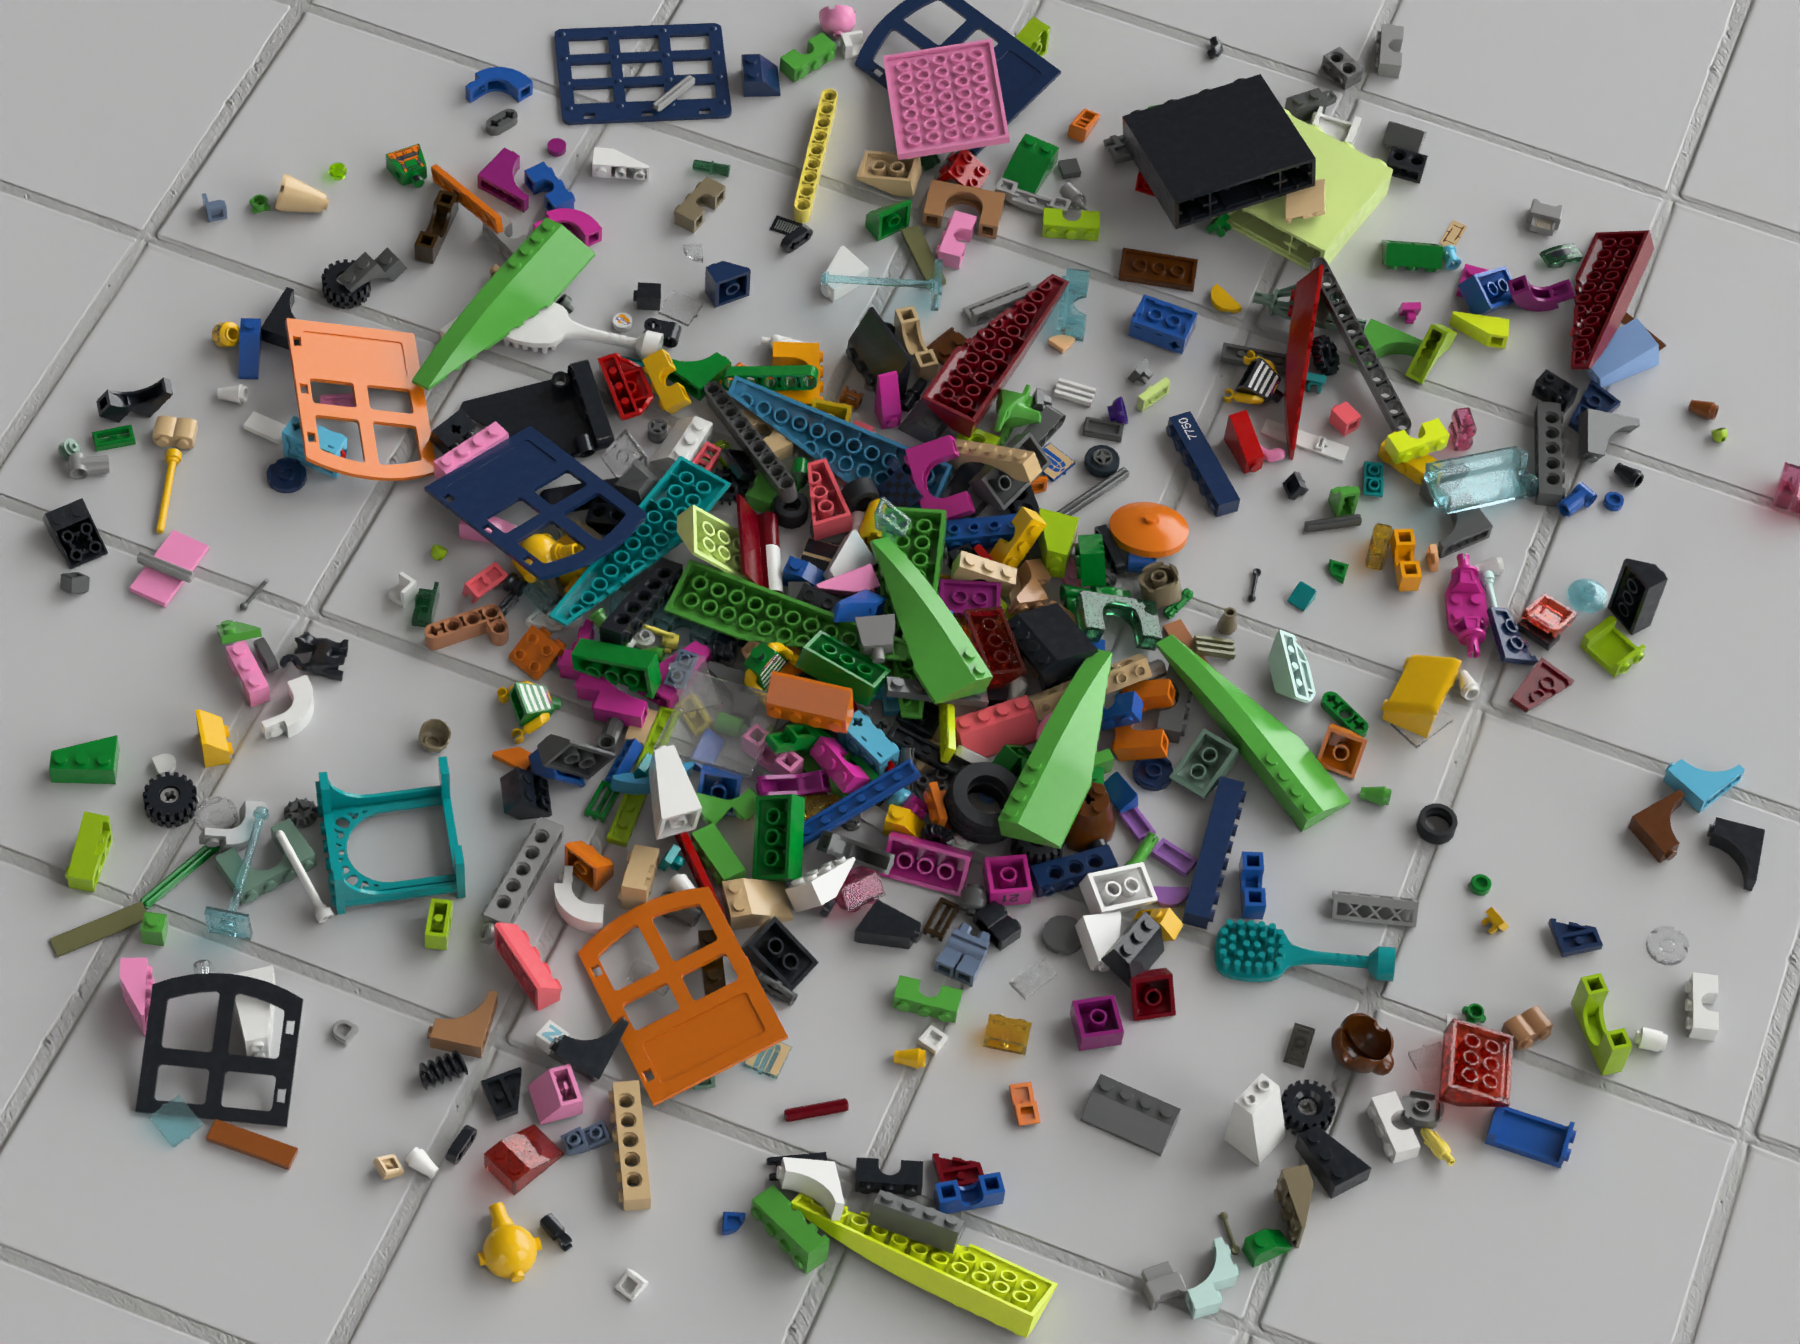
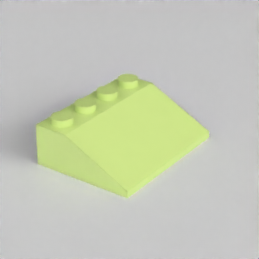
(711, 540)

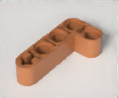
(467, 626)

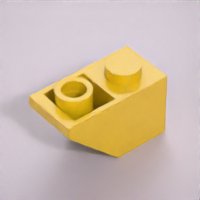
(1166, 919)

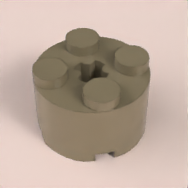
(1160, 584)

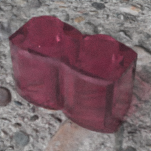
(1462, 429)

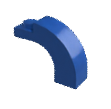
(501, 80)

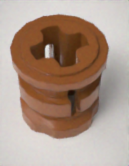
(853, 394)

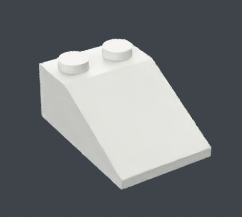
(1118, 889)

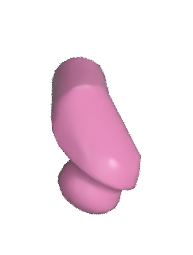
(1273, 454)

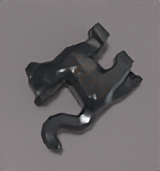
(321, 659)

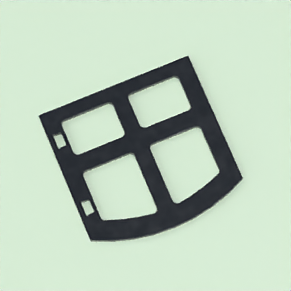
(219, 1059)

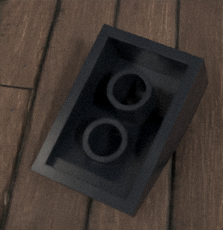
(779, 953)

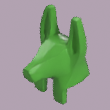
(1014, 411)

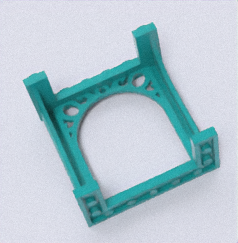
(338, 804)

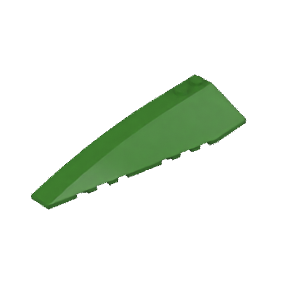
(935, 641)

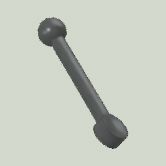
(243, 606)

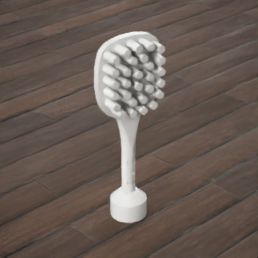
(554, 326)

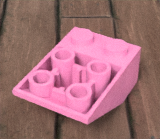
(136, 987)

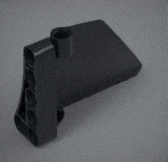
(565, 414)

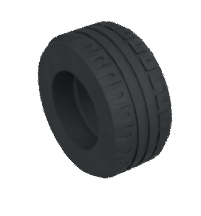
(963, 816)

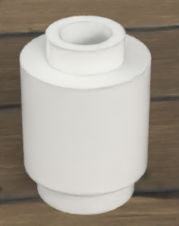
(680, 882)
(1651, 1039)

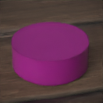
(556, 147)

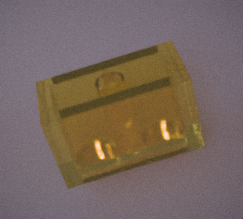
(1007, 1034)

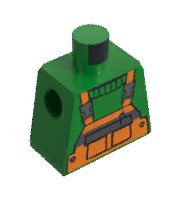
(408, 165)

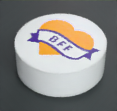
(622, 322)

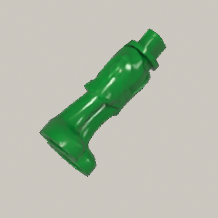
(1069, 593)

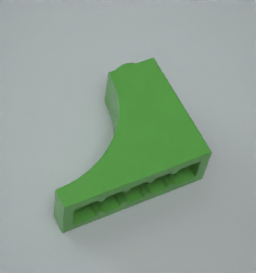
(1388, 341)

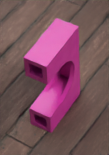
(921, 461)

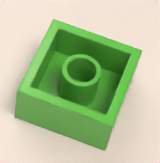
(1105, 760)

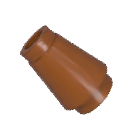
(1705, 409)

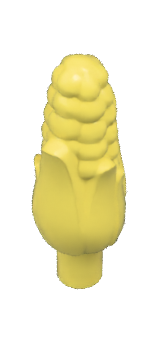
(1437, 1145)

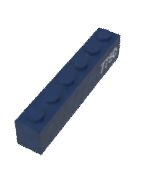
(1202, 464)

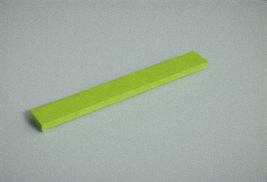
(631, 803)

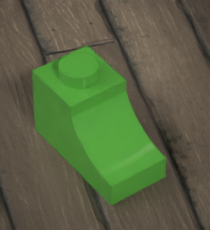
(1343, 500)

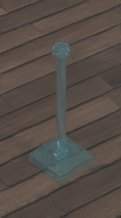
(933, 284)
(230, 921)

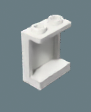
(1336, 127)

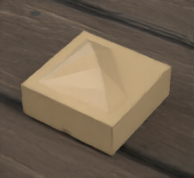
(388, 1166)

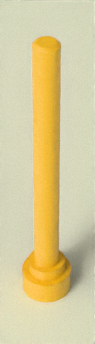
(172, 458)

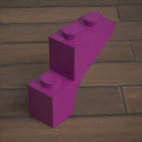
(798, 784)

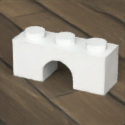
(1701, 1022)
(1397, 1143)

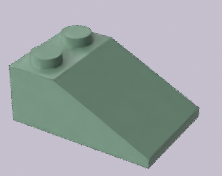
(1205, 763)

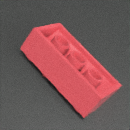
(993, 727)
(526, 965)

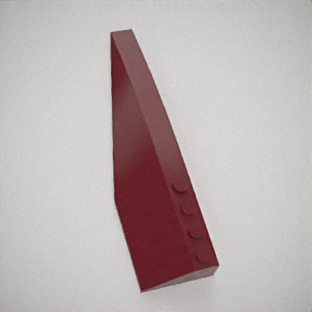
(1605, 290)

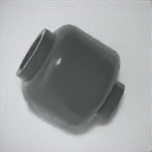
(973, 899)

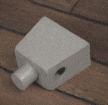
(876, 635)

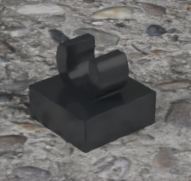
(1295, 486)

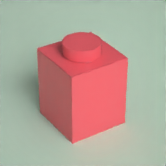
(1344, 418)

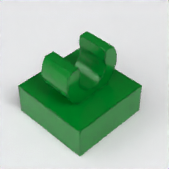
(1217, 224)

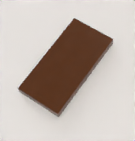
(1158, 269)

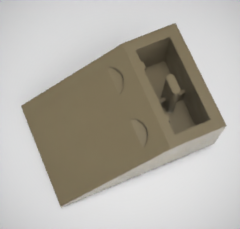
(1294, 1194)

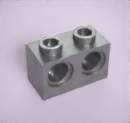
(1342, 68)

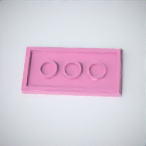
(177, 550)

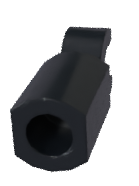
(556, 1231)

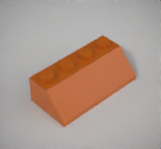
(809, 702)

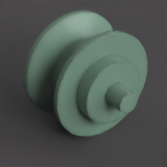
(68, 447)

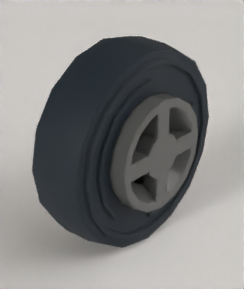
(1108, 457)

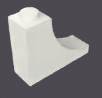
(814, 1179)

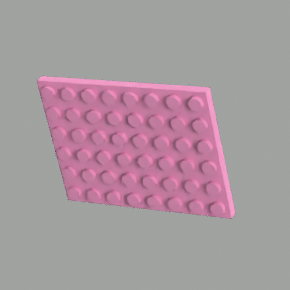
(945, 99)

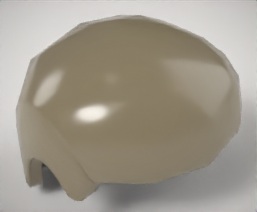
(434, 735)

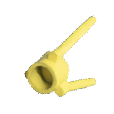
(669, 639)

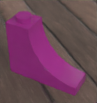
(499, 181)

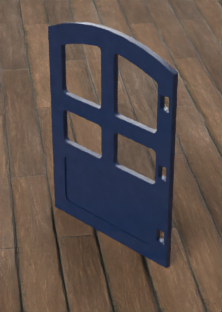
(1020, 69)
(513, 474)

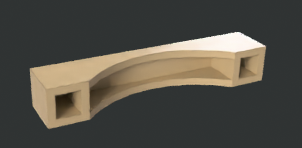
(1017, 463)

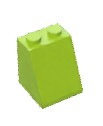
(1057, 541)

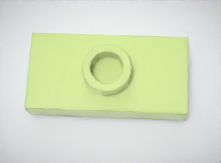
(1153, 394)

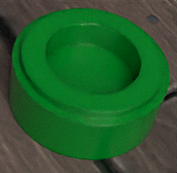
(1480, 884)

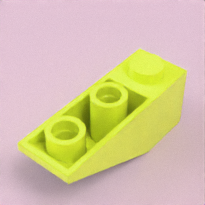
(1484, 329)

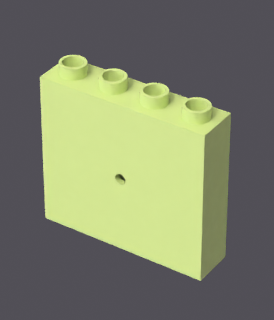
(1352, 193)

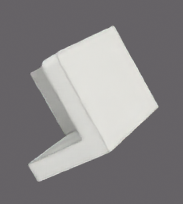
(851, 43)
(404, 591)

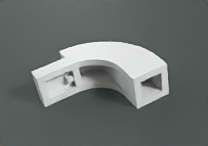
(298, 715)
(573, 911)

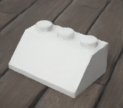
(683, 440)

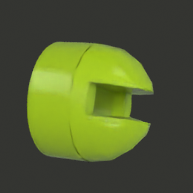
(1719, 434)
(438, 552)

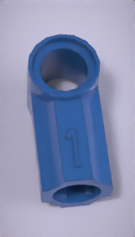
(1580, 497)

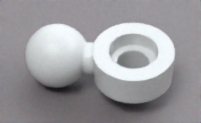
(642, 639)

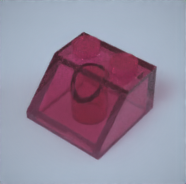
(860, 888)

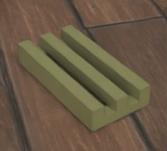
(1211, 645)

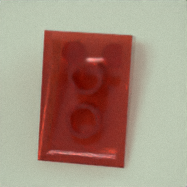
(521, 1158)

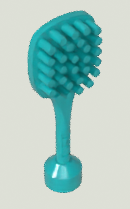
(1264, 953)

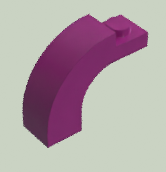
(1539, 298)

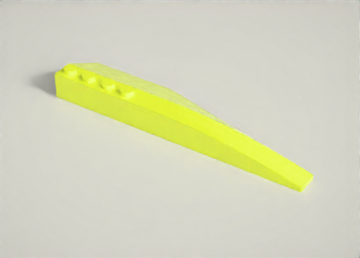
(966, 1278)

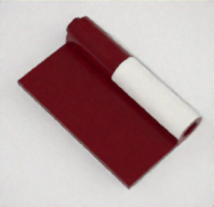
(759, 546)

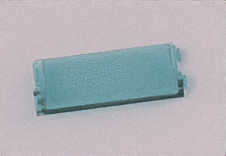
(1480, 479)

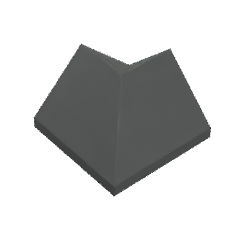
(636, 482)

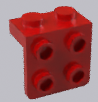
(964, 169)

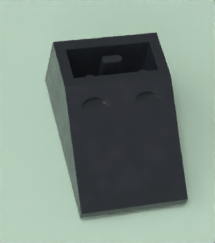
(75, 533)

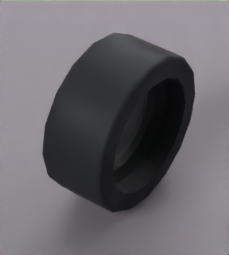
(1443, 812)

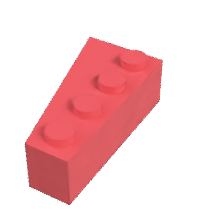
(828, 505)

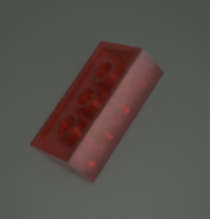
(995, 644)

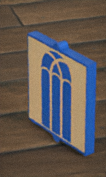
(1059, 464)

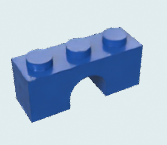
(543, 179)
(1125, 711)
(1251, 891)
(983, 1193)

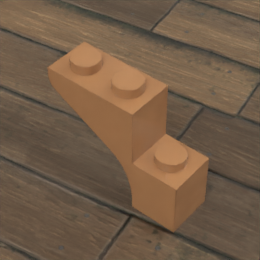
(1033, 580)

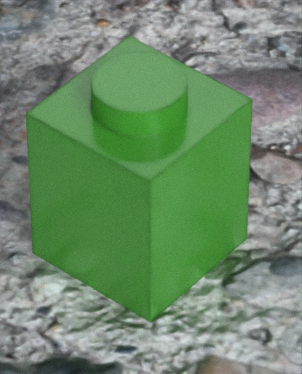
(154, 928)

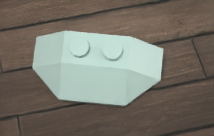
(1290, 668)

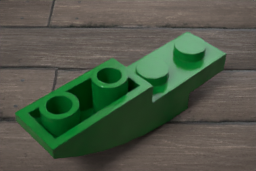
(795, 738)

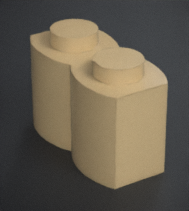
(175, 432)

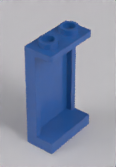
(1530, 1136)

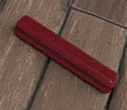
(816, 1110)

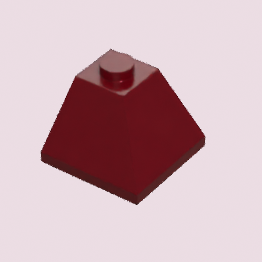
(1152, 994)

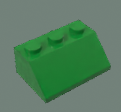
(1412, 255)

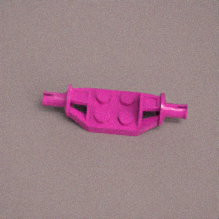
(1466, 606)

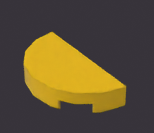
(1223, 301)

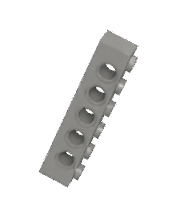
(545, 831)

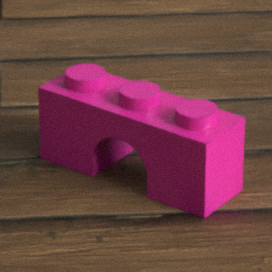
(830, 757)

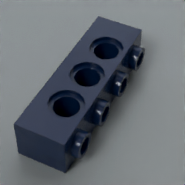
(1062, 869)

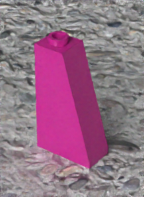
(666, 695)

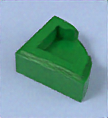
(1337, 570)

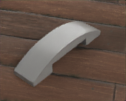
(1030, 201)

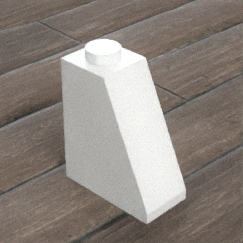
(843, 264)
(850, 556)
(1097, 936)

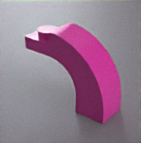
(578, 223)

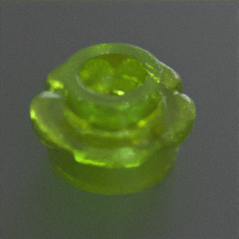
(337, 171)

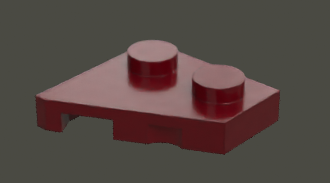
(956, 1169)

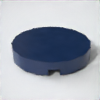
(286, 475)
(1152, 773)

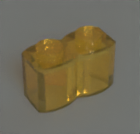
(1379, 546)

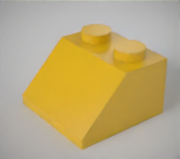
(213, 739)

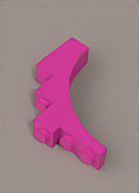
(605, 698)

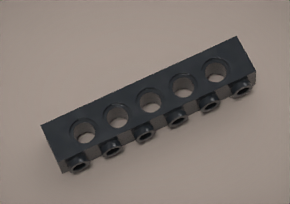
(641, 603)

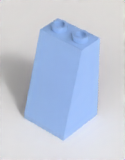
(1627, 354)

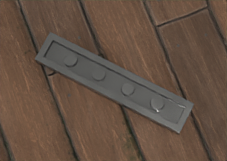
(914, 690)

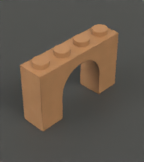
(945, 194)

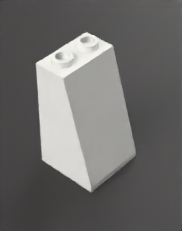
(672, 794)
(256, 1016)
(1257, 1120)

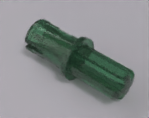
(711, 167)

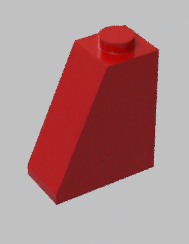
(1243, 442)

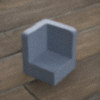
(214, 210)

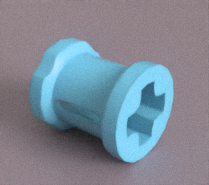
(1451, 257)

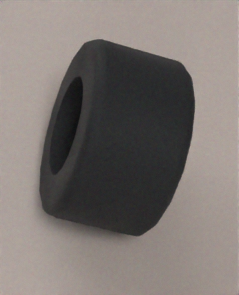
(859, 494)
(791, 519)

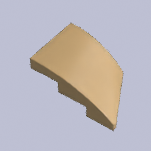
(1306, 202)

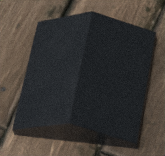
(923, 727)

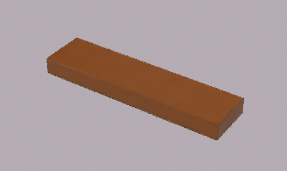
(252, 1144)

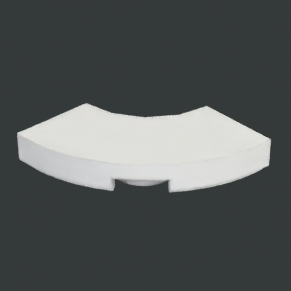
(541, 619)

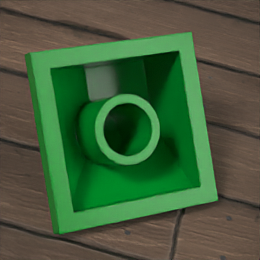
(888, 219)

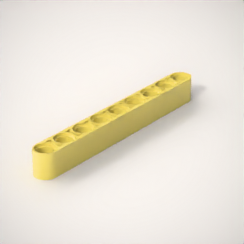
(815, 156)

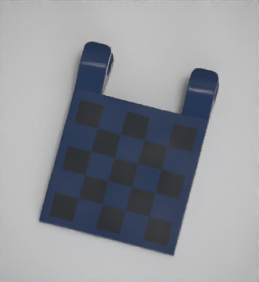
(898, 487)

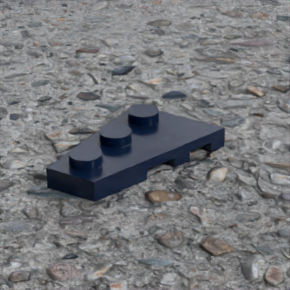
(1596, 399)
(1508, 641)

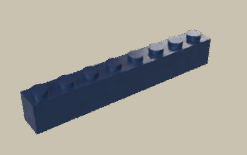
(1213, 853)

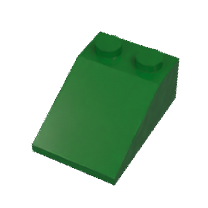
(1031, 163)

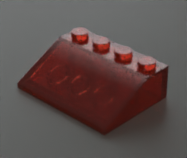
(1475, 1066)

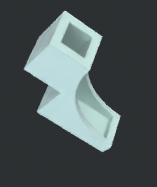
(1206, 1297)

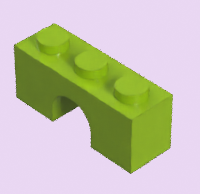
(1084, 228)

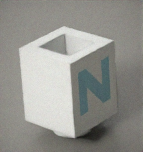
(547, 1034)

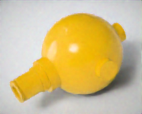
(544, 549)
(508, 1248)

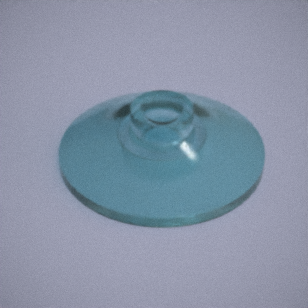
(1588, 601)

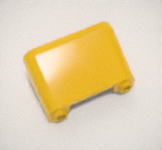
(1420, 692)

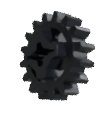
(1325, 355)
(734, 489)

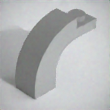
(235, 837)

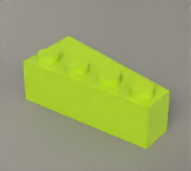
(1035, 36)

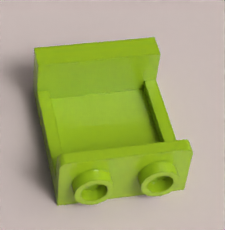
(1611, 647)

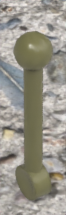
(1235, 1249)

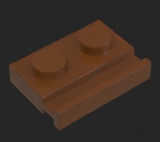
(945, 344)

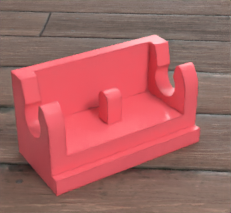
(484, 581)

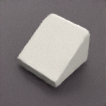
(631, 1284)

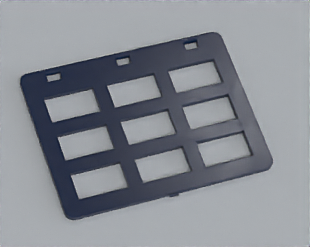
(628, 112)

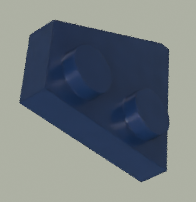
(1574, 938)

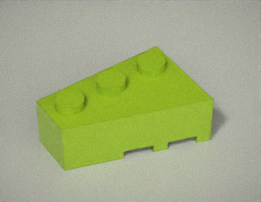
(89, 852)

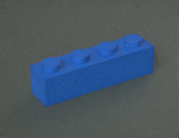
(625, 758)

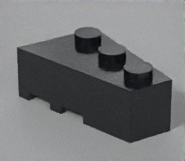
(1331, 1162)

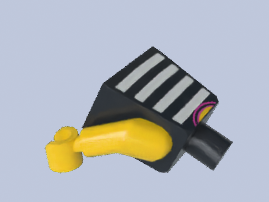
(1258, 382)

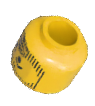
(226, 334)

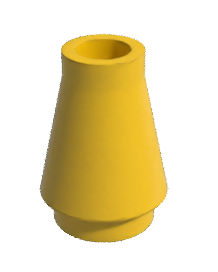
(911, 1057)

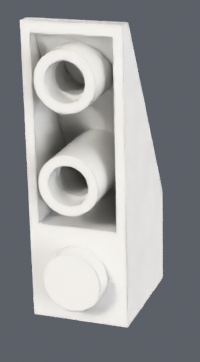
(614, 164)

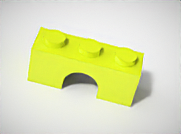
(1404, 448)

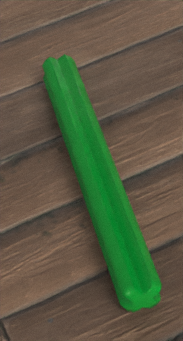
(178, 875)

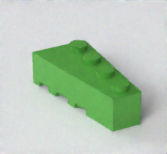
(790, 1229)

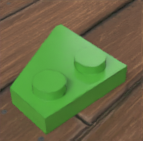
(236, 631)

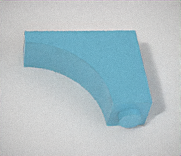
(1701, 786)

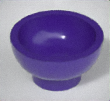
(1117, 411)

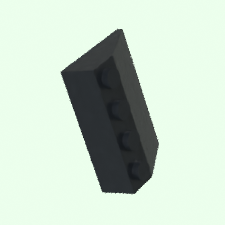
(878, 351)
(1050, 641)

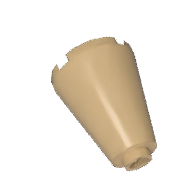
(300, 197)

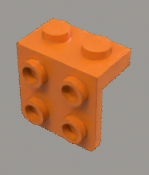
(536, 651)
(934, 799)

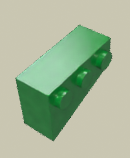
(1090, 560)
(86, 763)

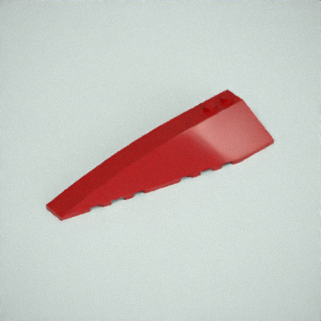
(1298, 350)

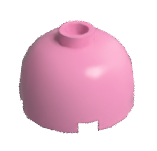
(837, 20)

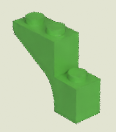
(716, 808)

